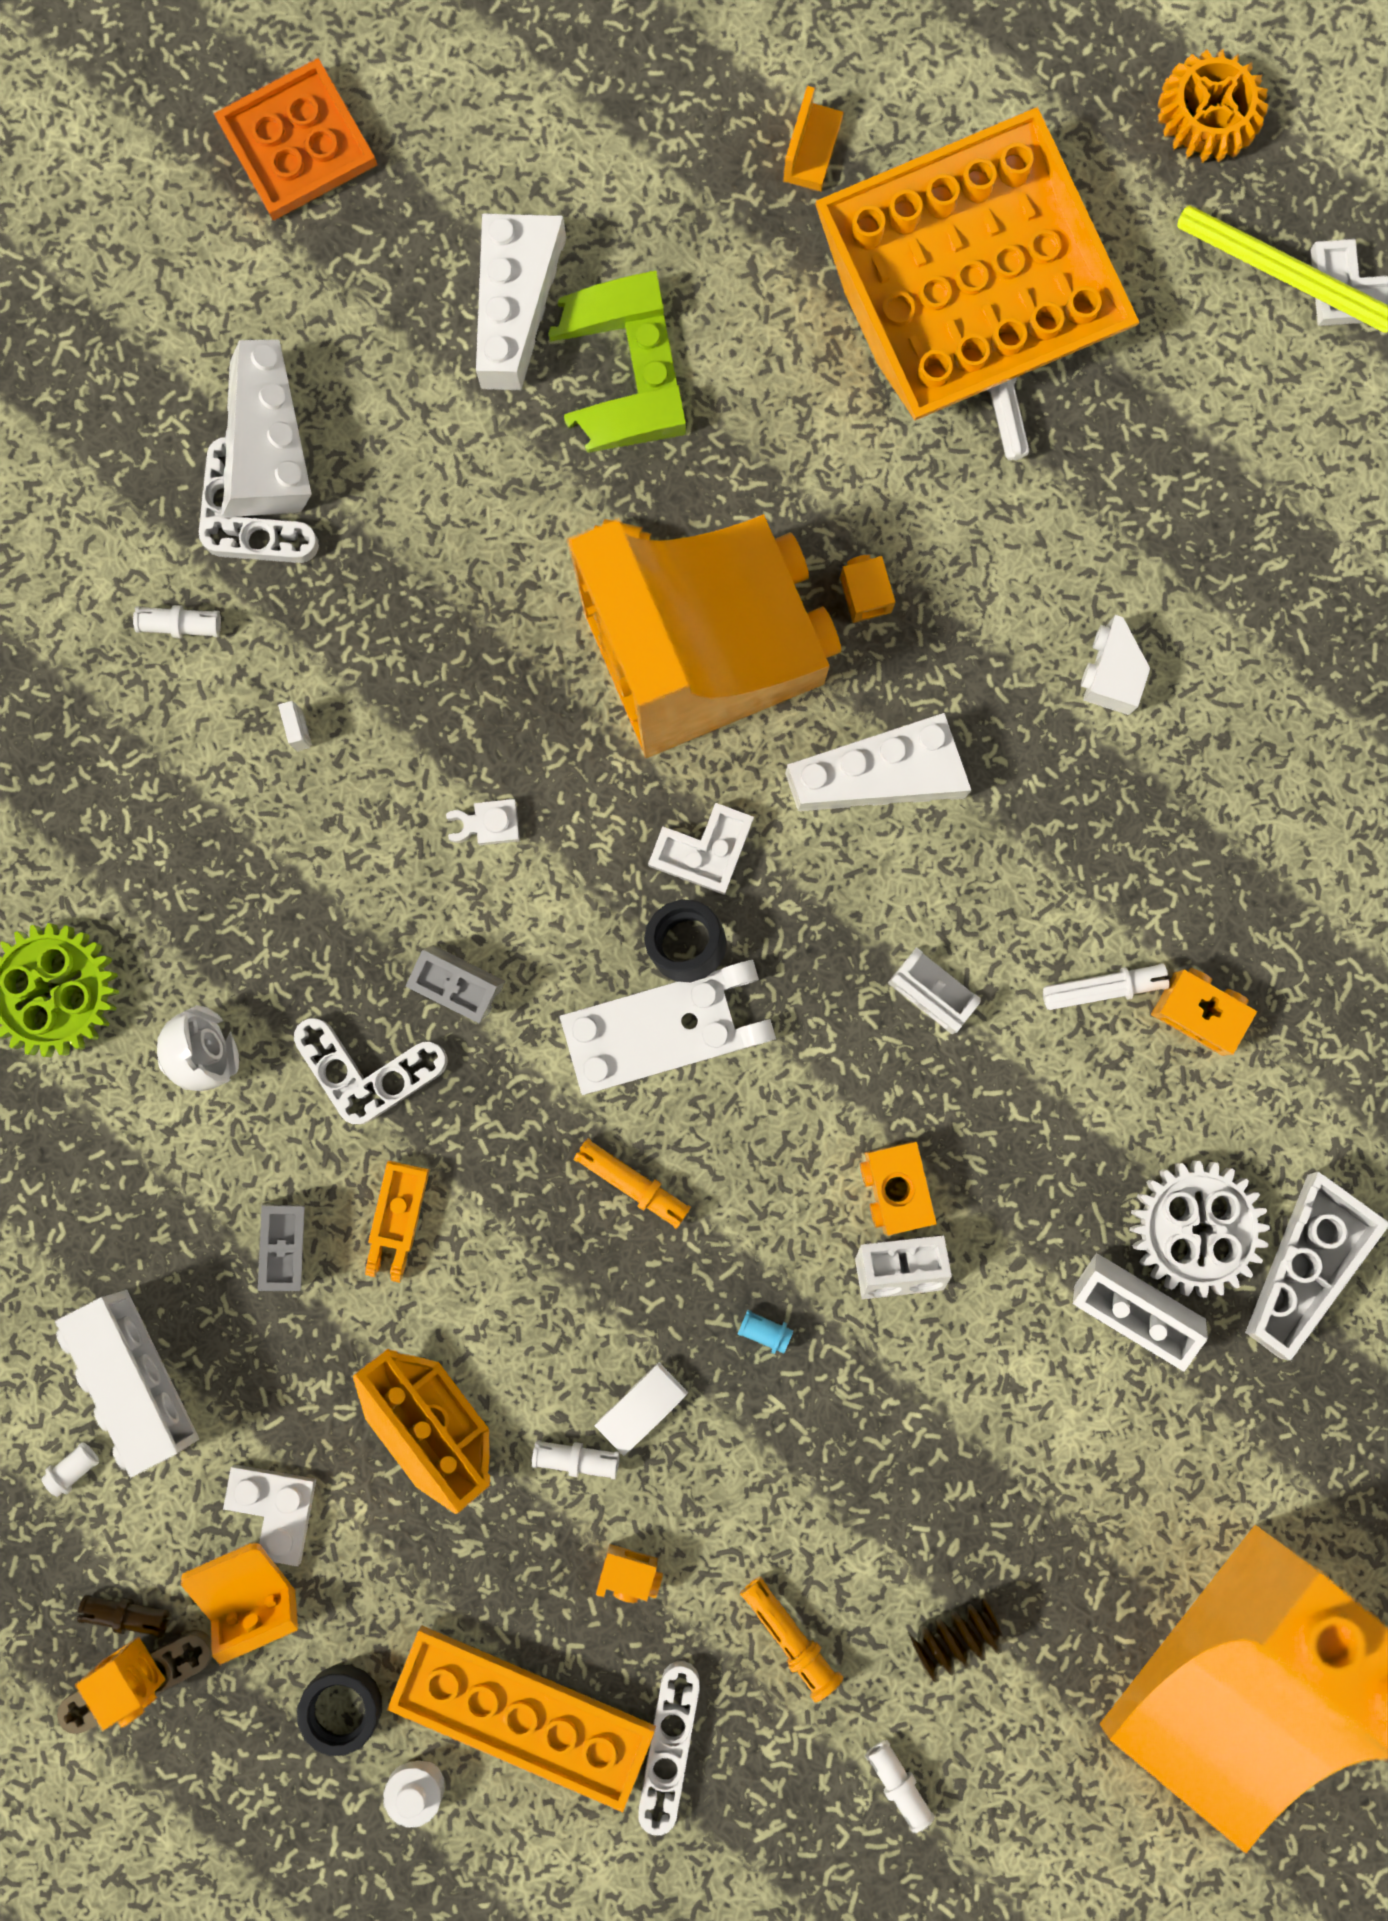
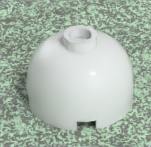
(195, 1052)

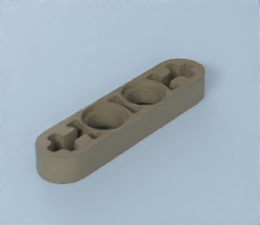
(187, 1668)

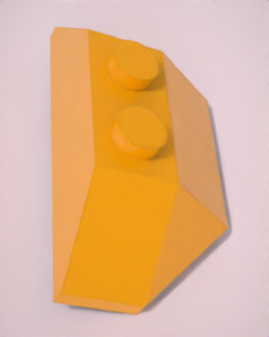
(426, 1426)

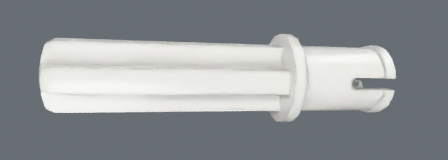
(1009, 420)
(1106, 987)

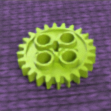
(64, 1022)

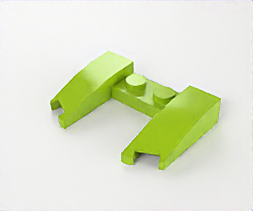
(638, 307)

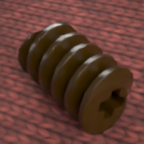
(958, 1640)

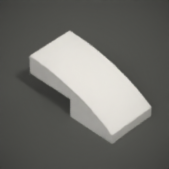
(641, 1409)

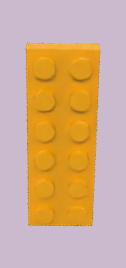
(522, 1718)

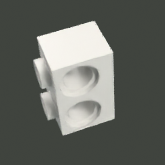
(903, 1267)

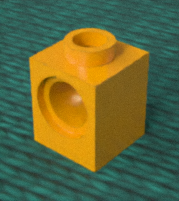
(867, 588)

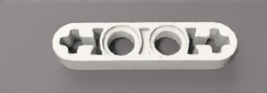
(669, 1747)

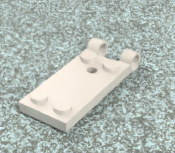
(646, 1032)

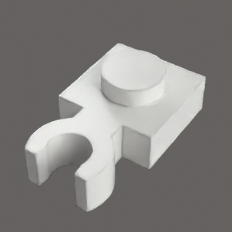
(493, 823)

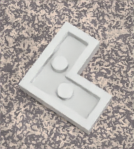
(1340, 261)
(708, 860)
(281, 1500)

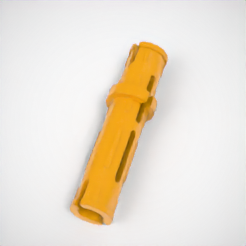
(632, 1183)

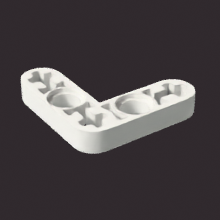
(211, 521)
(355, 1083)

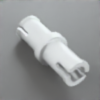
(177, 621)
(575, 1459)
(900, 1786)

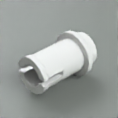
(69, 1470)

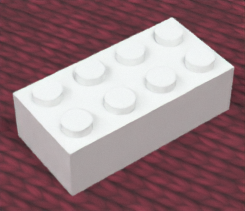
(126, 1382)

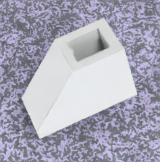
(1119, 669)

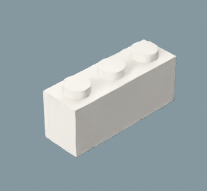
(1140, 1312)

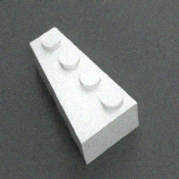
(514, 284)
(263, 449)
(891, 767)
(1315, 1260)

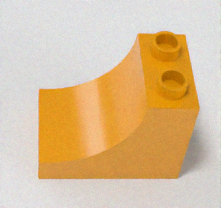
(701, 625)
(1258, 1691)

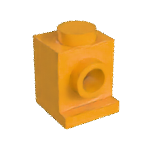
(629, 1575)

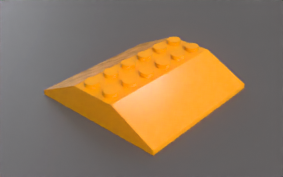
(973, 265)

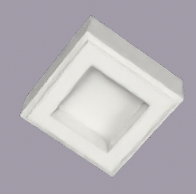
(295, 725)

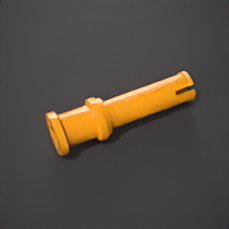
(802, 1653)

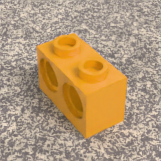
(121, 1685)

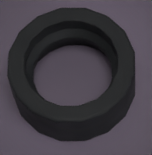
(667, 918)
(316, 1734)

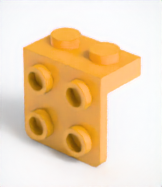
(243, 1600)

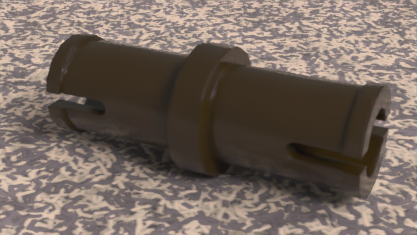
(123, 1616)

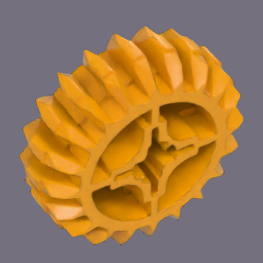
(1220, 127)

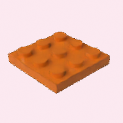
(295, 139)

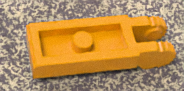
(396, 1216)

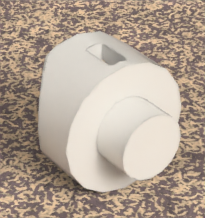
(414, 1793)

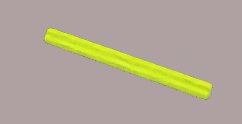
(1285, 267)

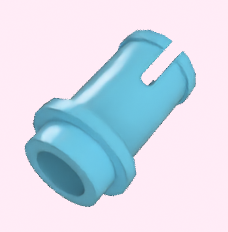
(766, 1332)

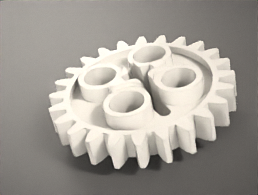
(1237, 1226)

